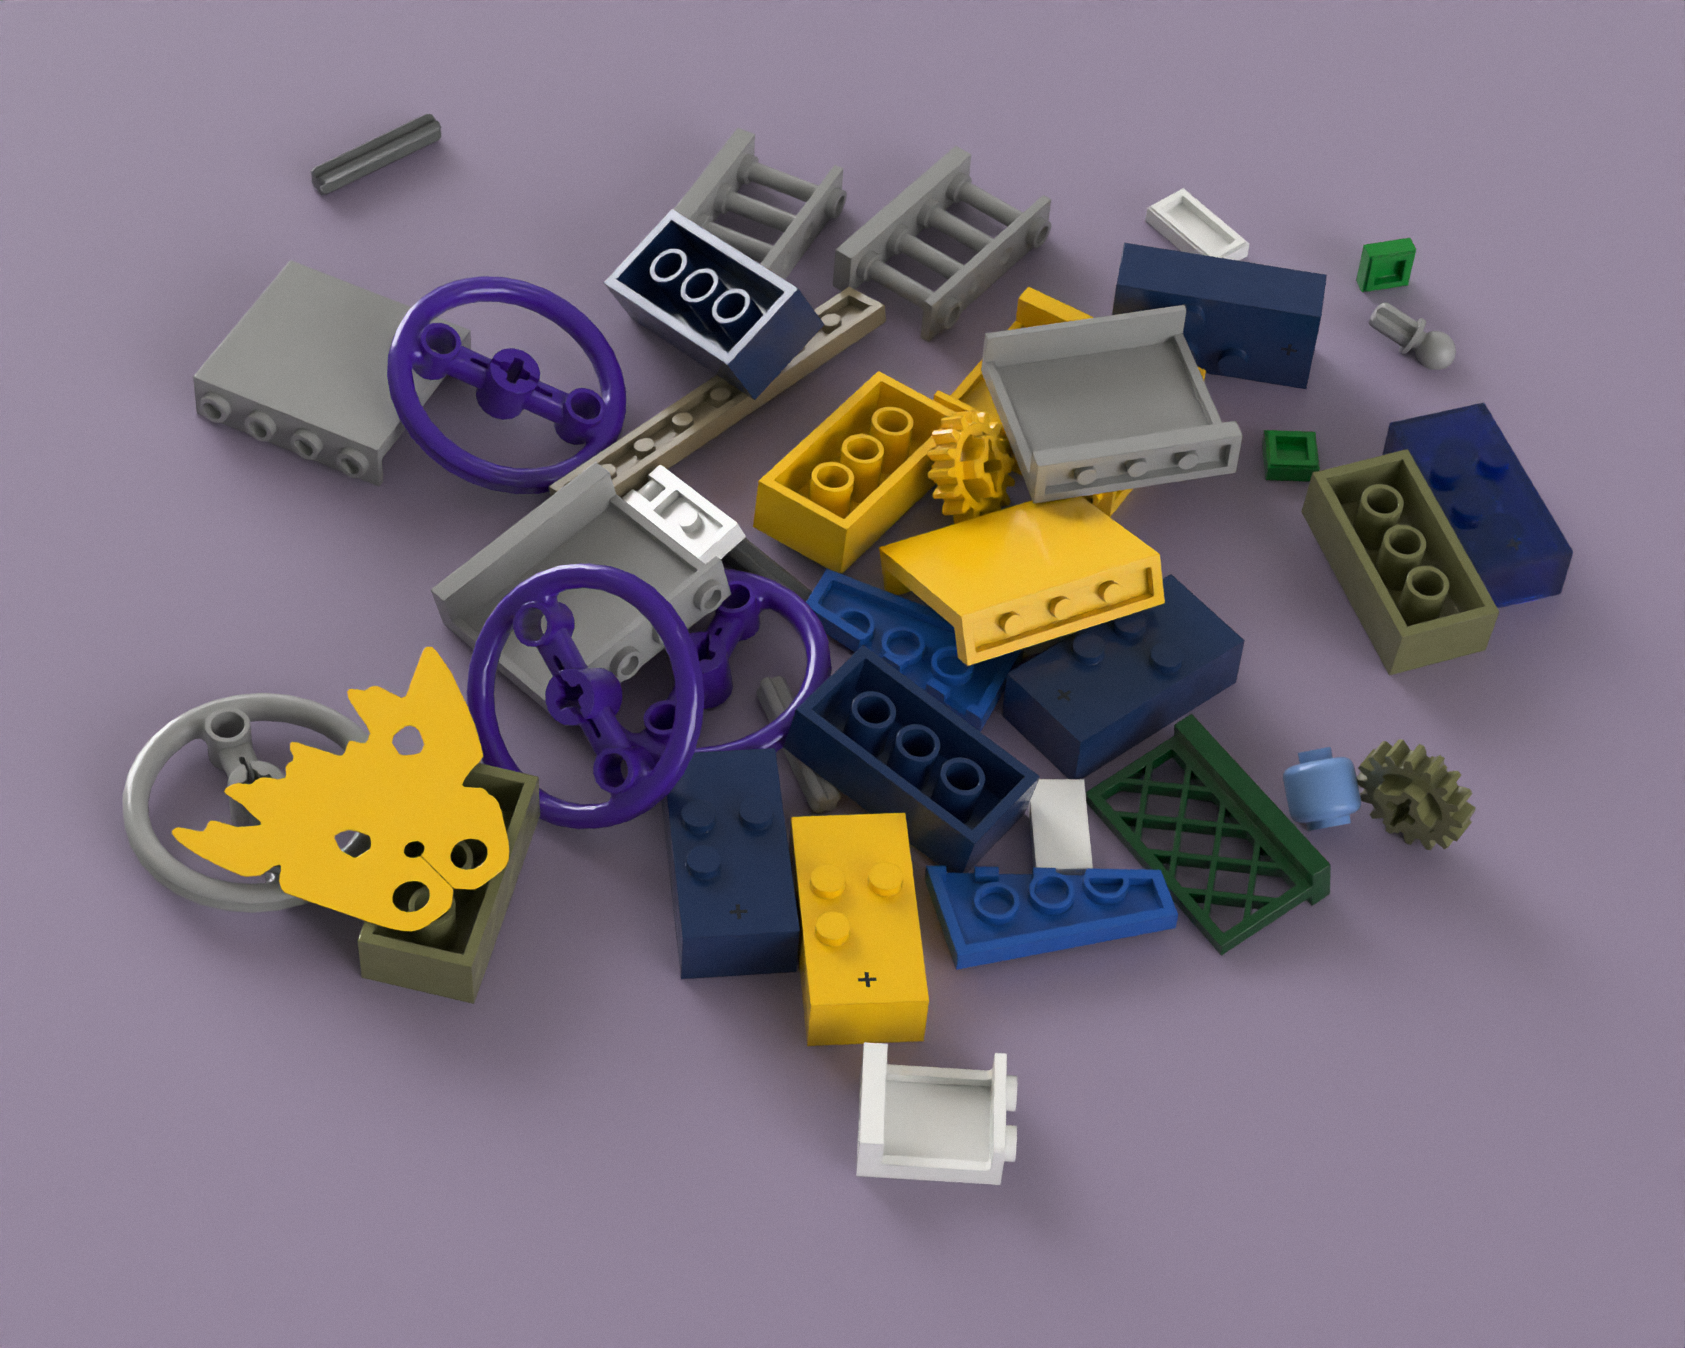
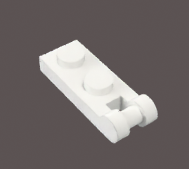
(685, 515)

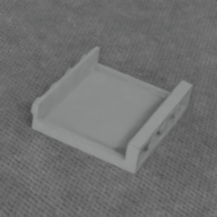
(313, 372)
(1106, 405)
(585, 526)

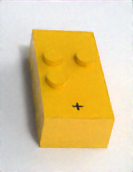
(852, 474)
(858, 930)

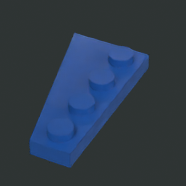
(913, 642)
(1022, 915)

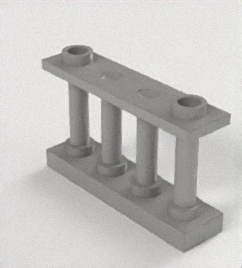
(717, 193)
(924, 206)

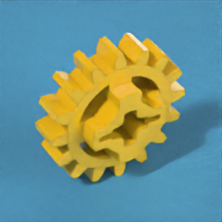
(970, 466)

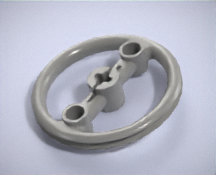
(227, 733)

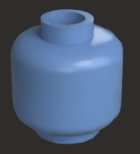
(1322, 789)

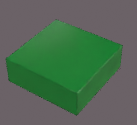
(1386, 264)
(1290, 455)

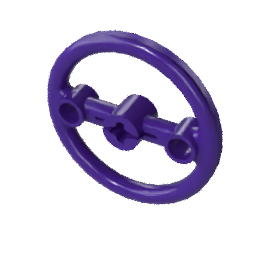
(504, 382)
(734, 622)
(589, 694)

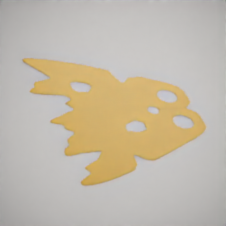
(375, 794)

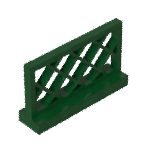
(1251, 818)

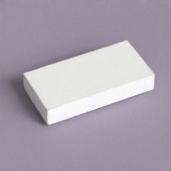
(1195, 227)
(1060, 826)

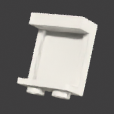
(934, 1120)

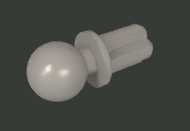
(1432, 349)

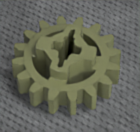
(1415, 794)

